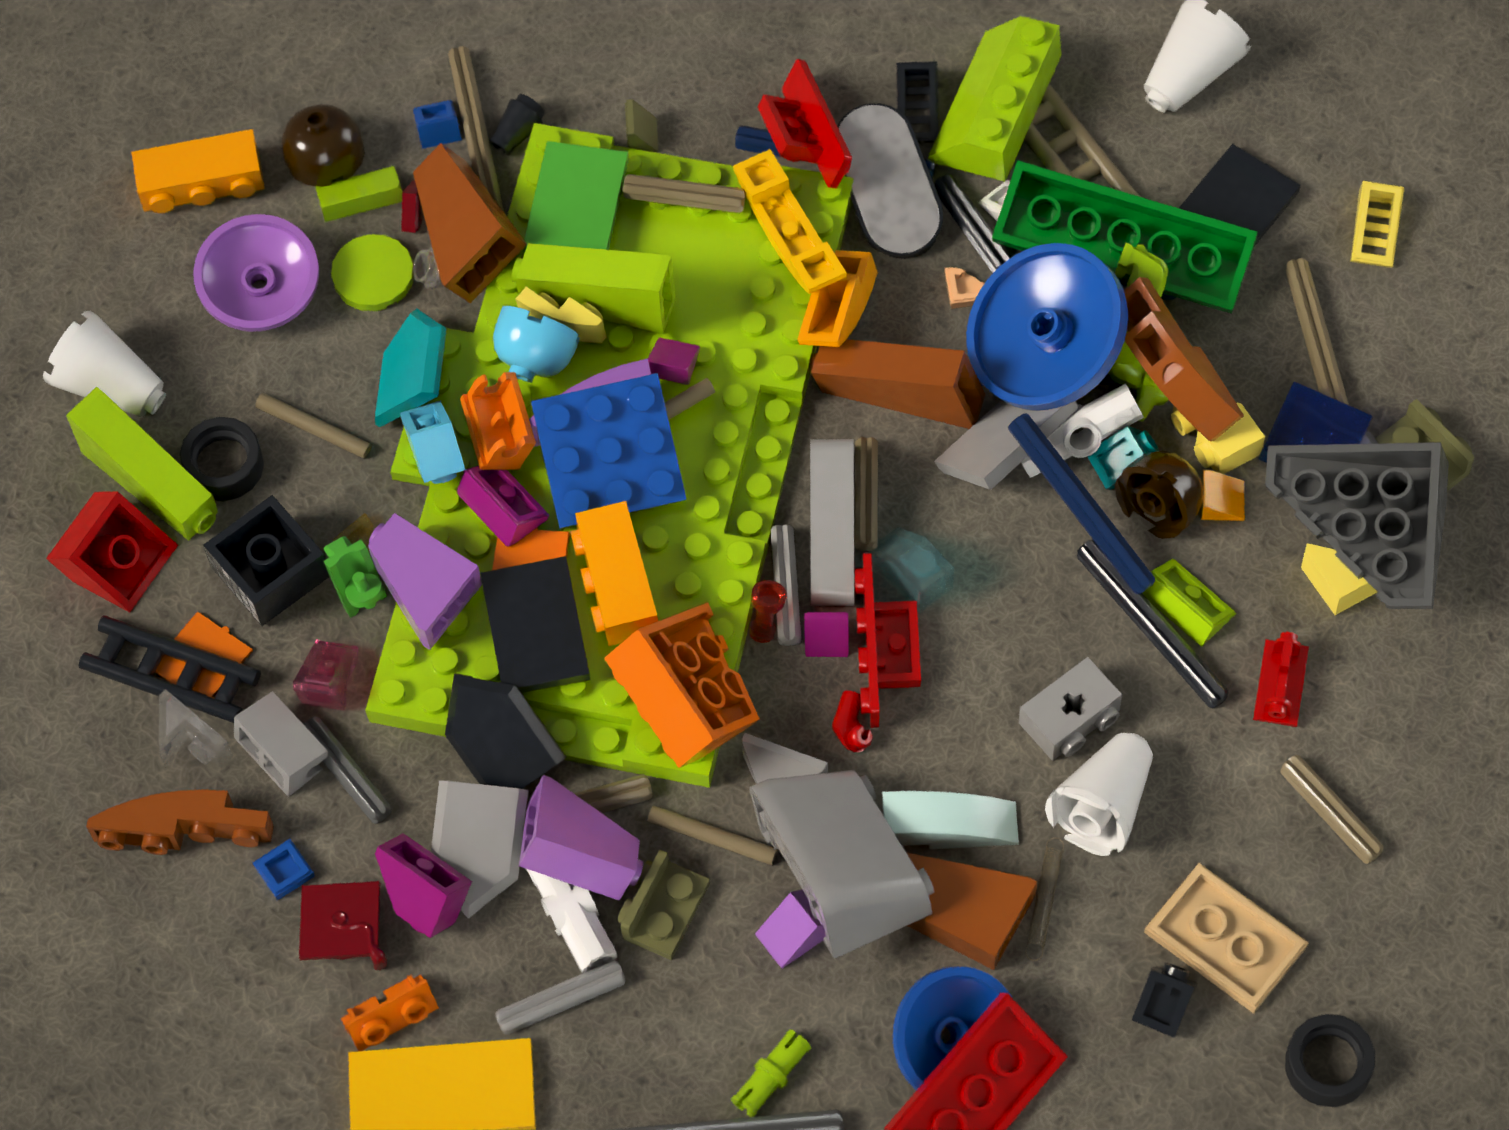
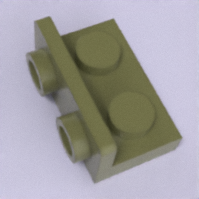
(1426, 426)
(662, 906)

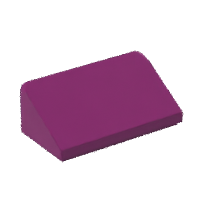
(501, 503)

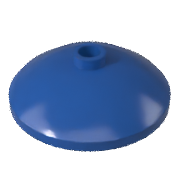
(939, 1000)

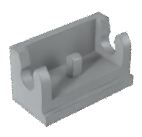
(279, 743)

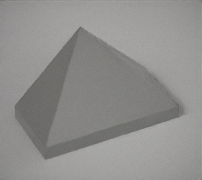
(773, 761)

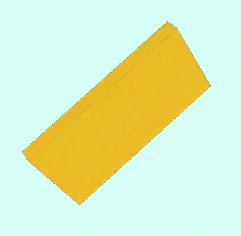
(444, 1087)

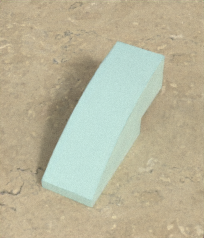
(950, 819)

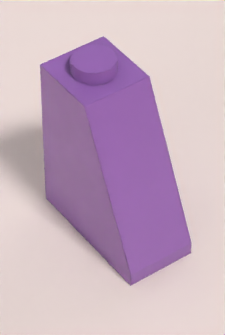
(423, 576)
(577, 843)

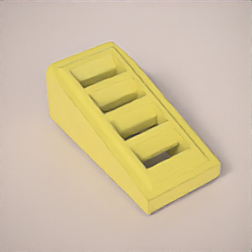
(1380, 194)

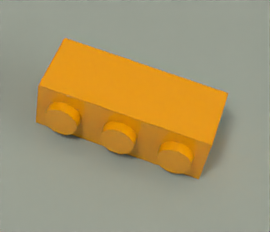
(198, 171)
(613, 571)

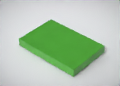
(577, 196)

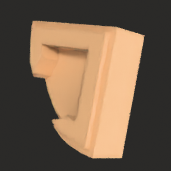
(961, 287)

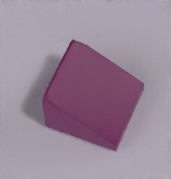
(673, 360)
(826, 634)

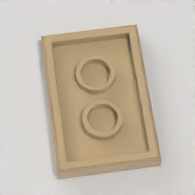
(1226, 937)

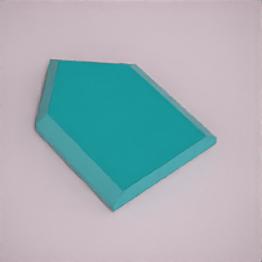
(410, 367)

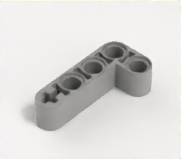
(832, 522)

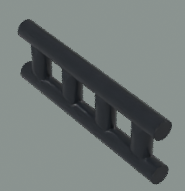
(157, 647)

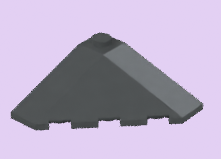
(1374, 506)

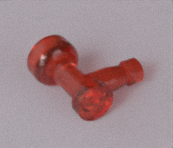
(768, 599)

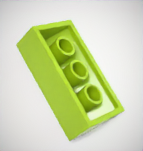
(998, 98)

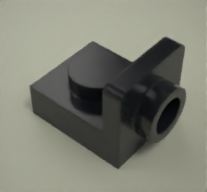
(1165, 999)

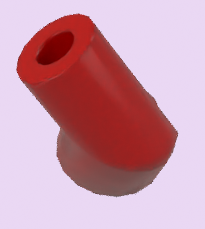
(846, 725)

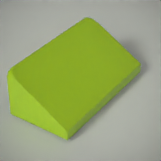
(360, 193)
(1188, 602)

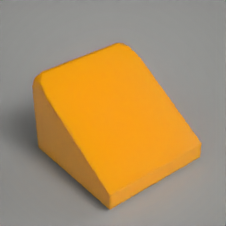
(1222, 497)

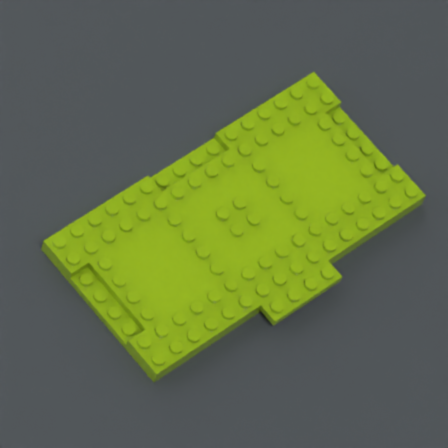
(729, 448)

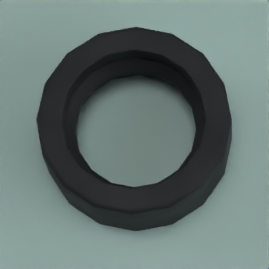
(220, 429)
(1329, 1094)

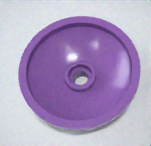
(251, 251)

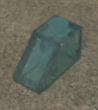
(914, 567)

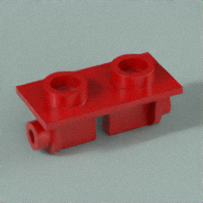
(1281, 680)

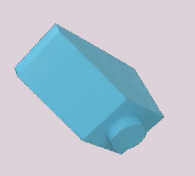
(433, 442)

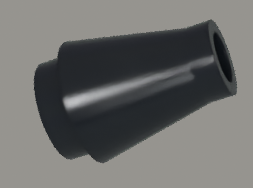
(517, 123)

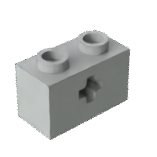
(1079, 688)

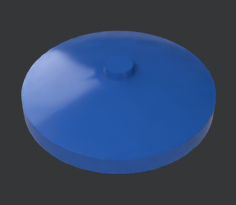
(1047, 326)

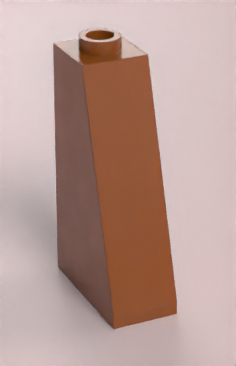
(464, 224)
(902, 378)
(973, 907)

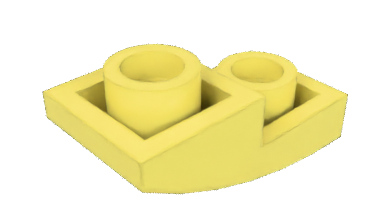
(581, 318)

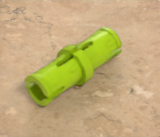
(771, 1073)

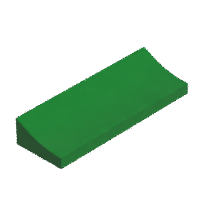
(1201, 253)

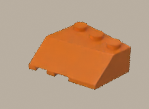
(684, 684)

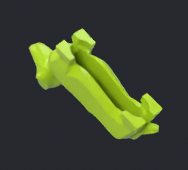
(1127, 369)

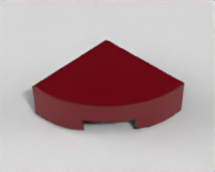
(410, 209)

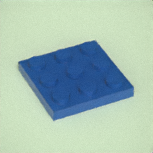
(608, 448)

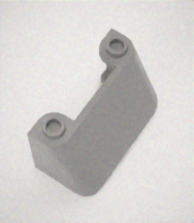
(842, 856)

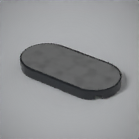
(890, 182)

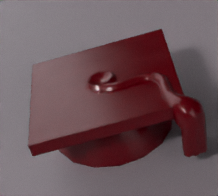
(341, 922)

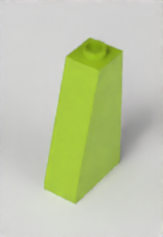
(620, 284)
(141, 465)

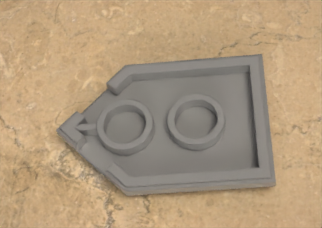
(480, 836)

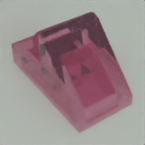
(325, 675)

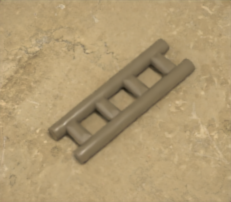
(1074, 134)

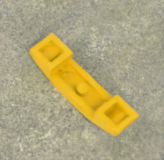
(786, 224)

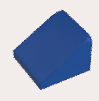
(437, 124)

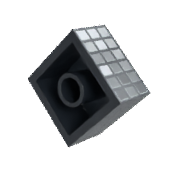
(267, 560)

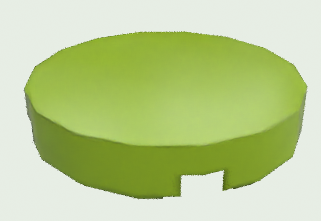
(372, 272)

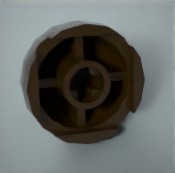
(322, 145)
(1160, 486)

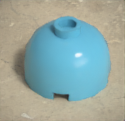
(533, 344)

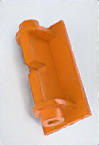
(405, 1005)

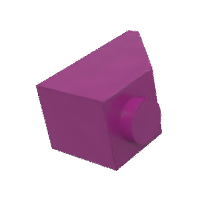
(421, 885)

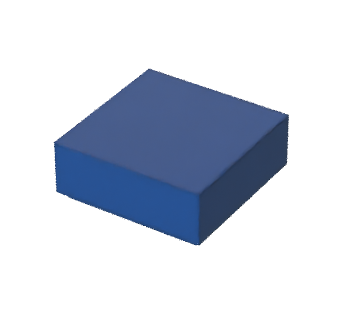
(283, 869)

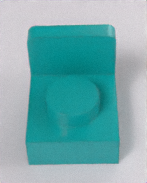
(1120, 451)

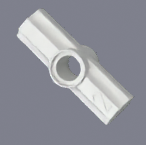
(1099, 419)
(576, 920)

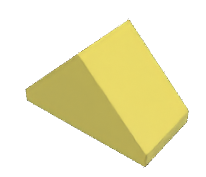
(1333, 579)

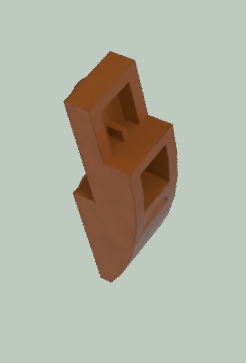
(1175, 365)
(163, 819)

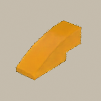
(838, 307)

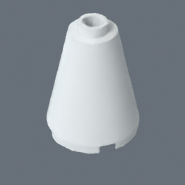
(1194, 55)
(97, 357)
(1103, 795)

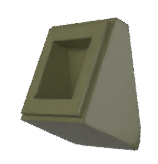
(640, 127)

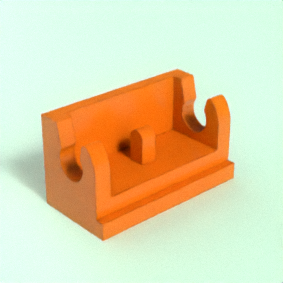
(498, 423)

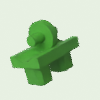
(353, 575)

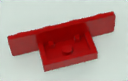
(805, 127)
(891, 643)

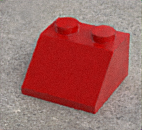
(112, 550)

